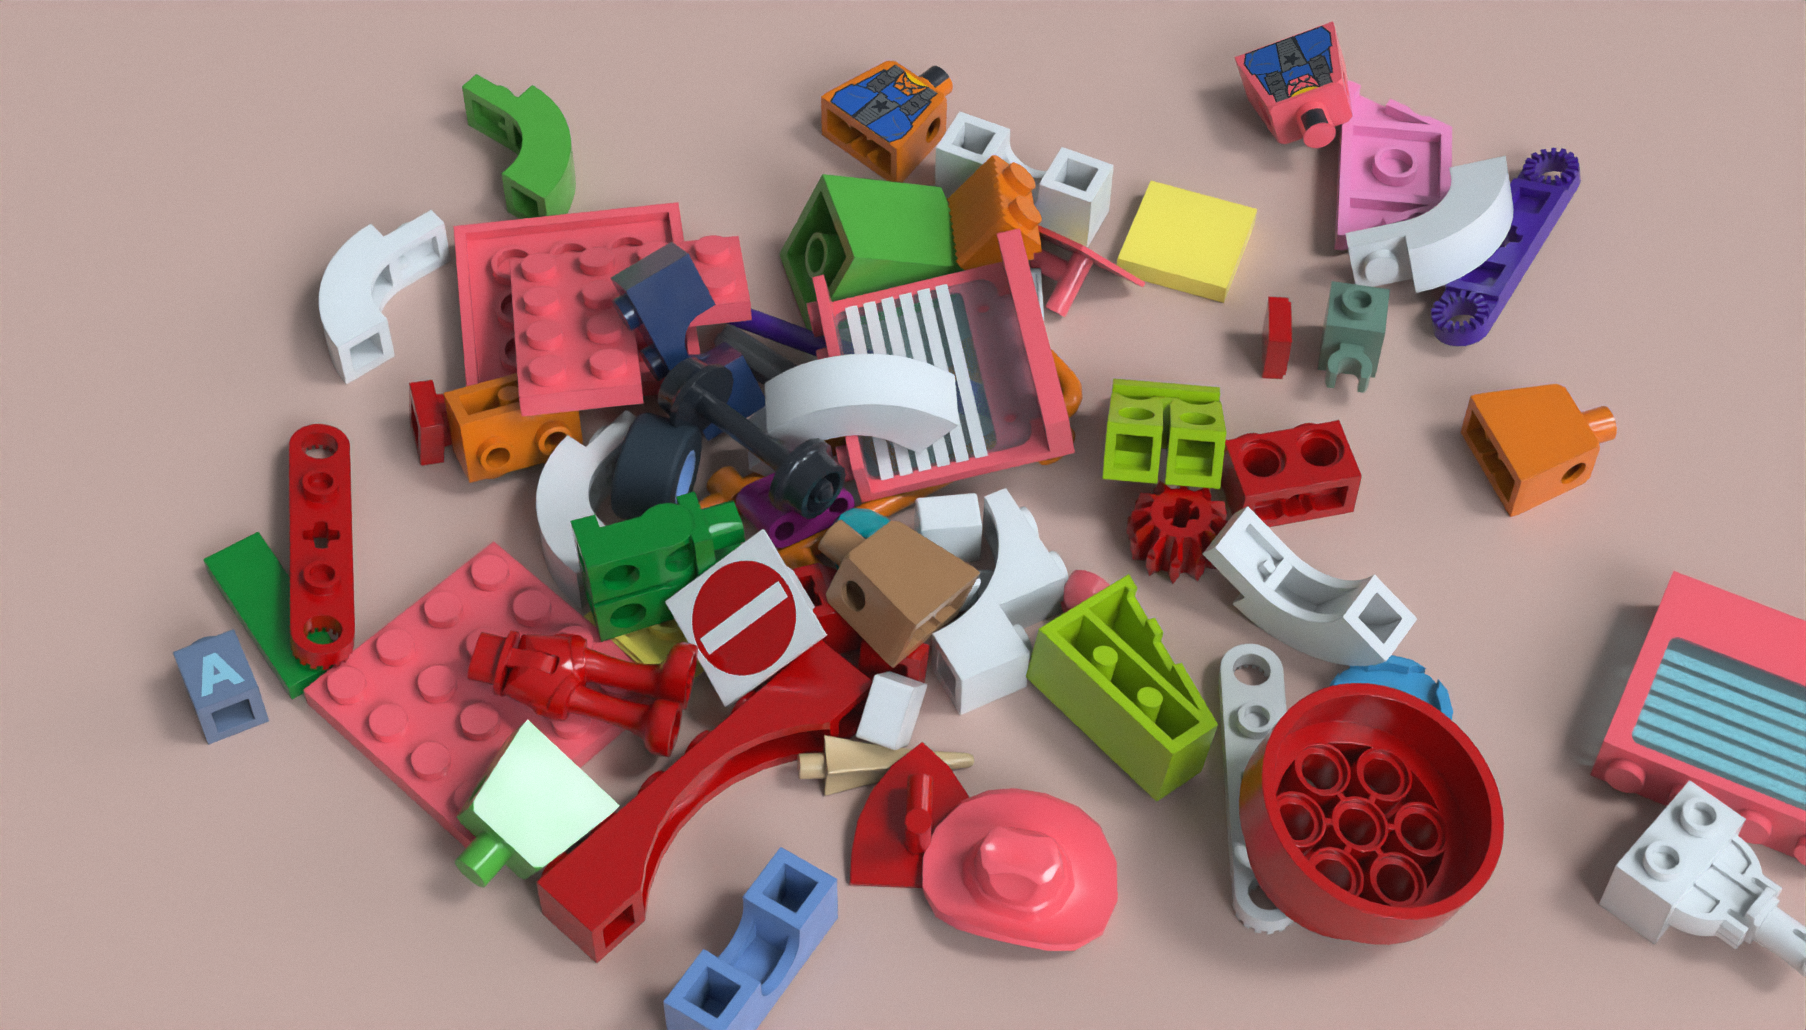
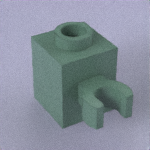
(1353, 332)

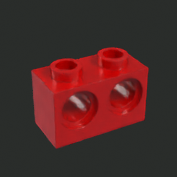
(1291, 473)

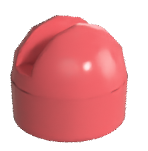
(1080, 587)

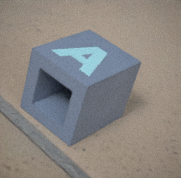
(221, 686)

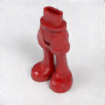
(554, 669)

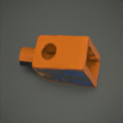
(888, 117)

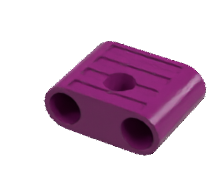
(787, 526)

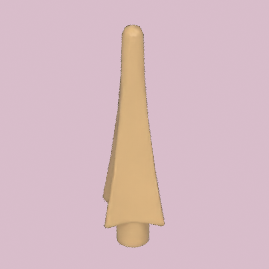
(853, 764)

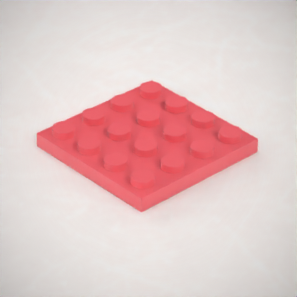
(486, 283)
(417, 712)

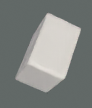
(951, 523)
(891, 710)

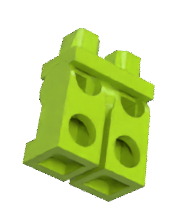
(1168, 417)

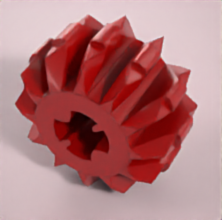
(1175, 529)

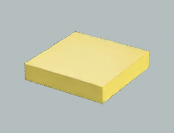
(1187, 241)

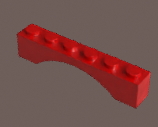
(606, 881)

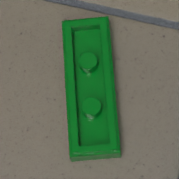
(260, 598)

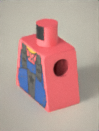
(1299, 86)

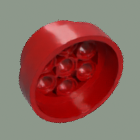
(1427, 788)

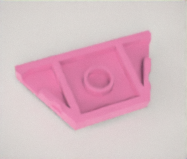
(1388, 165)

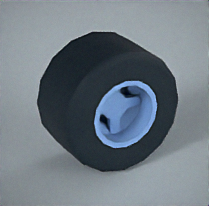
(654, 465)

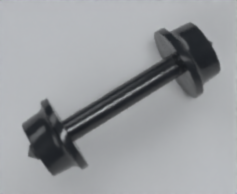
(804, 479)

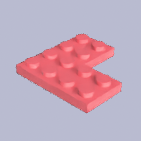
(572, 340)

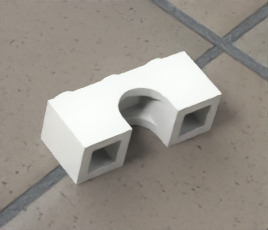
(1069, 195)

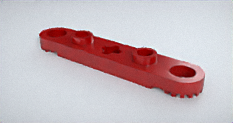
(320, 577)

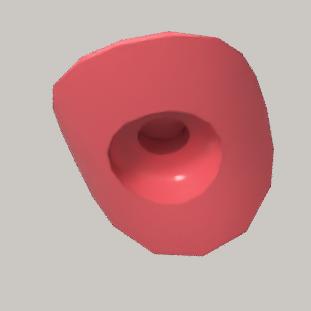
(1021, 870)

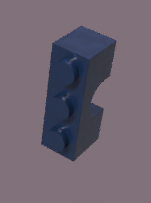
(662, 300)

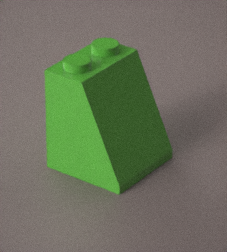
(868, 238)

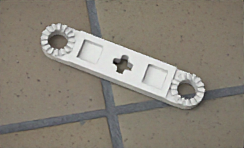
(1245, 720)

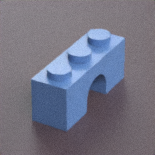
(779, 929)

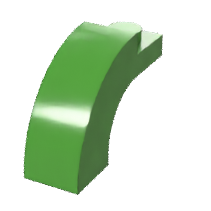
(535, 129)

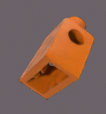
(1534, 442)

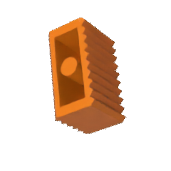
(991, 203)

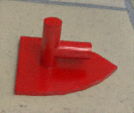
(901, 820)

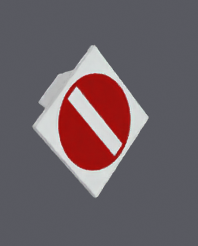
(746, 617)

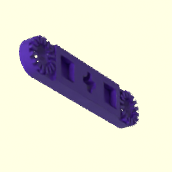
(1489, 287)

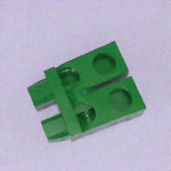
(647, 559)

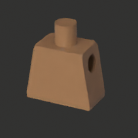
(894, 586)

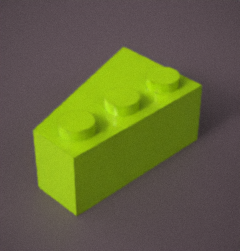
(1123, 688)

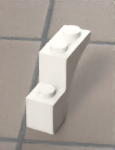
(987, 647)

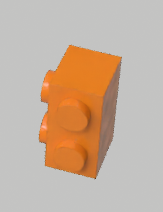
(493, 435)

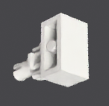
(1702, 881)

